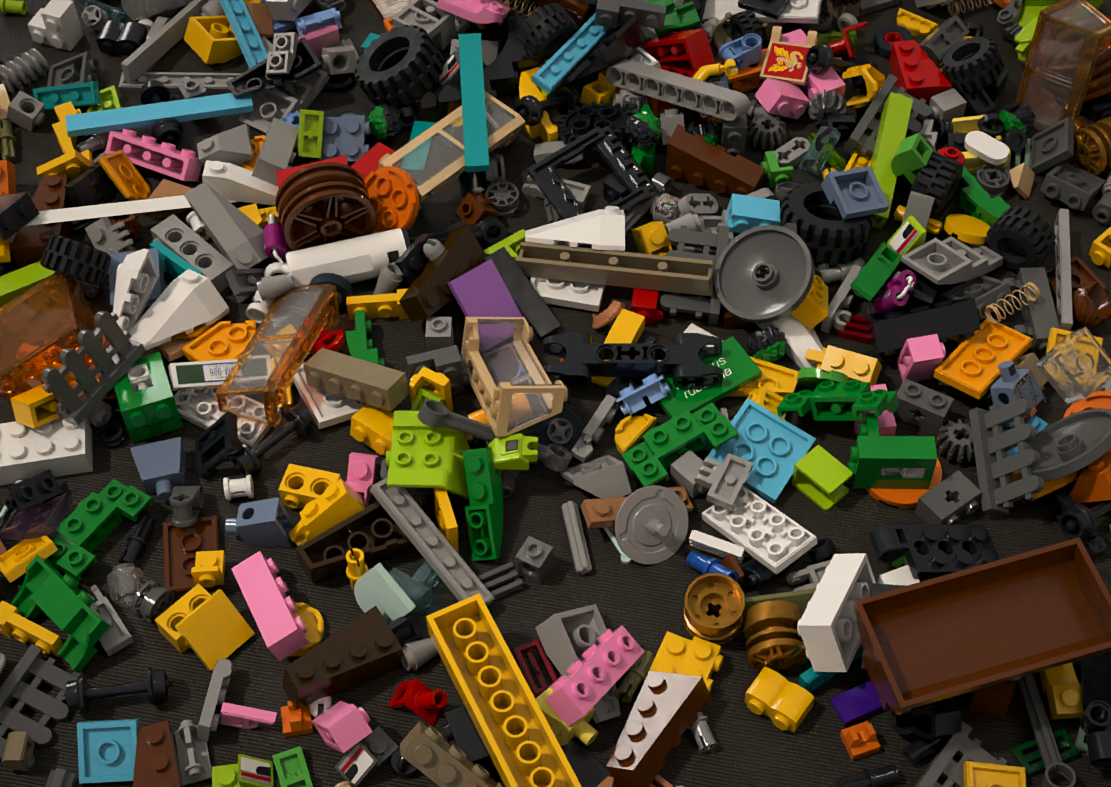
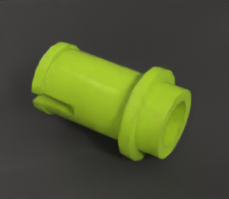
(13, 6)

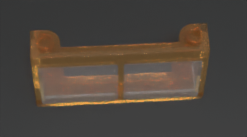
(1062, 61)
(277, 352)

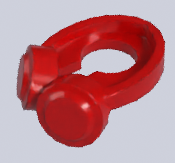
(325, 337)

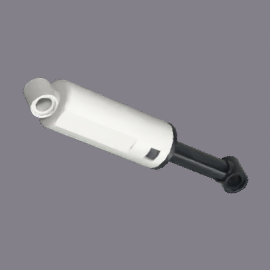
(365, 255)

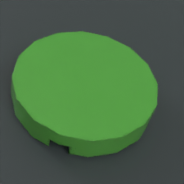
(813, 376)

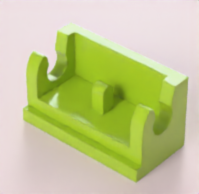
(310, 133)

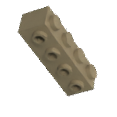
(356, 379)
(442, 762)

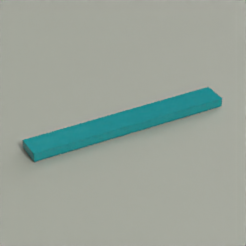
(473, 103)

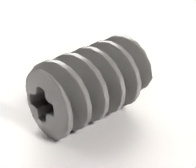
(22, 68)

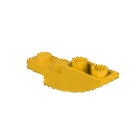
(545, 128)

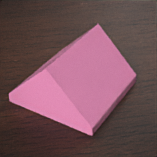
(322, 38)

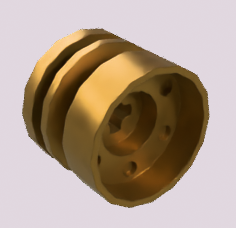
(1093, 147)
(715, 596)
(774, 636)

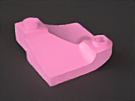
(476, 10)

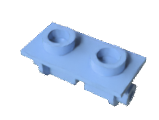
(318, 20)
(633, 398)

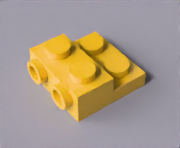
(688, 657)

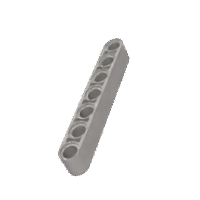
(678, 89)

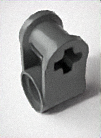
(186, 504)

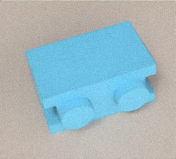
(749, 212)

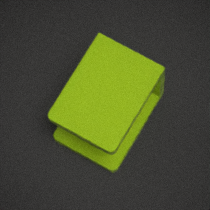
(821, 478)

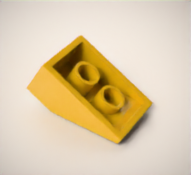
(212, 39)

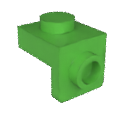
(774, 173)

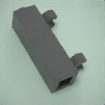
(1039, 315)

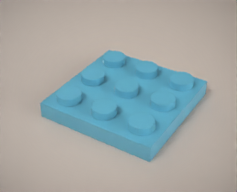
(769, 444)

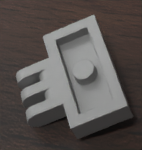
(108, 237)
(724, 479)

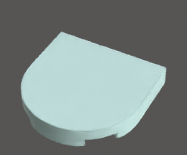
(381, 590)

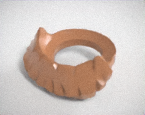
(608, 315)

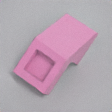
(362, 474)

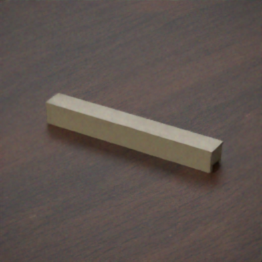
(616, 268)

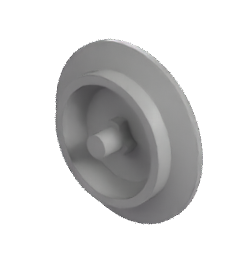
(651, 524)

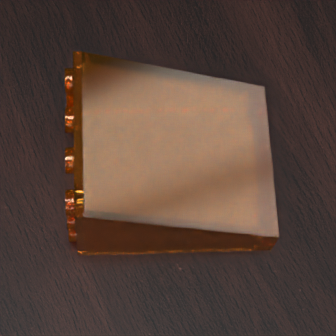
(37, 330)

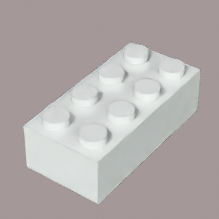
(53, 447)
(830, 617)

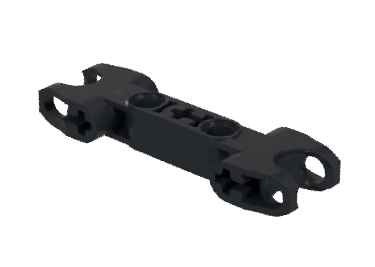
(678, 359)

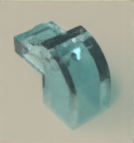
(419, 586)

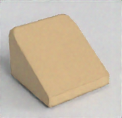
(1022, 179)

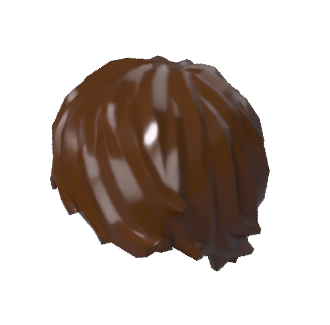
(1091, 305)

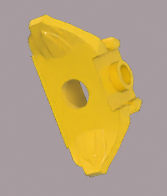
(873, 80)

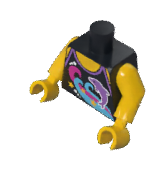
(716, 75)

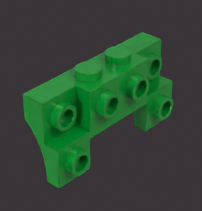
(677, 17)
(840, 401)
(673, 439)
(92, 524)
(66, 606)

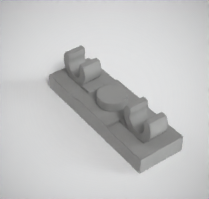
(842, 300)

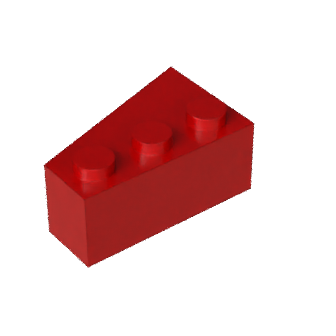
(681, 51)
(916, 71)

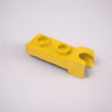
(377, 305)
(25, 630)

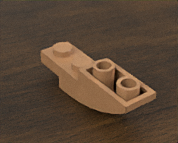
(603, 511)

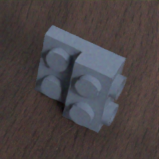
(346, 137)
(855, 192)

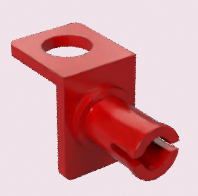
(845, 44)
(419, 700)

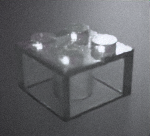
(1076, 366)

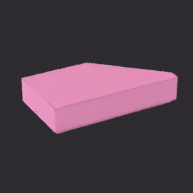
(244, 716)

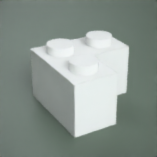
(57, 25)

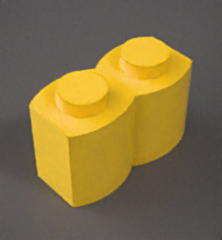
(779, 699)

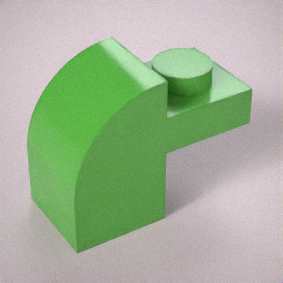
(911, 156)

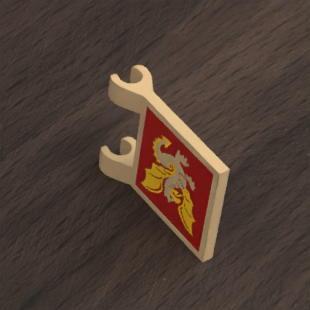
(787, 60)

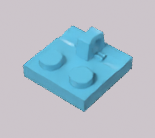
(107, 750)

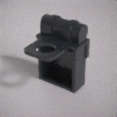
(91, 187)

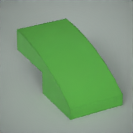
(292, 768)

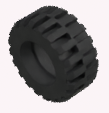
(399, 67)
(822, 226)

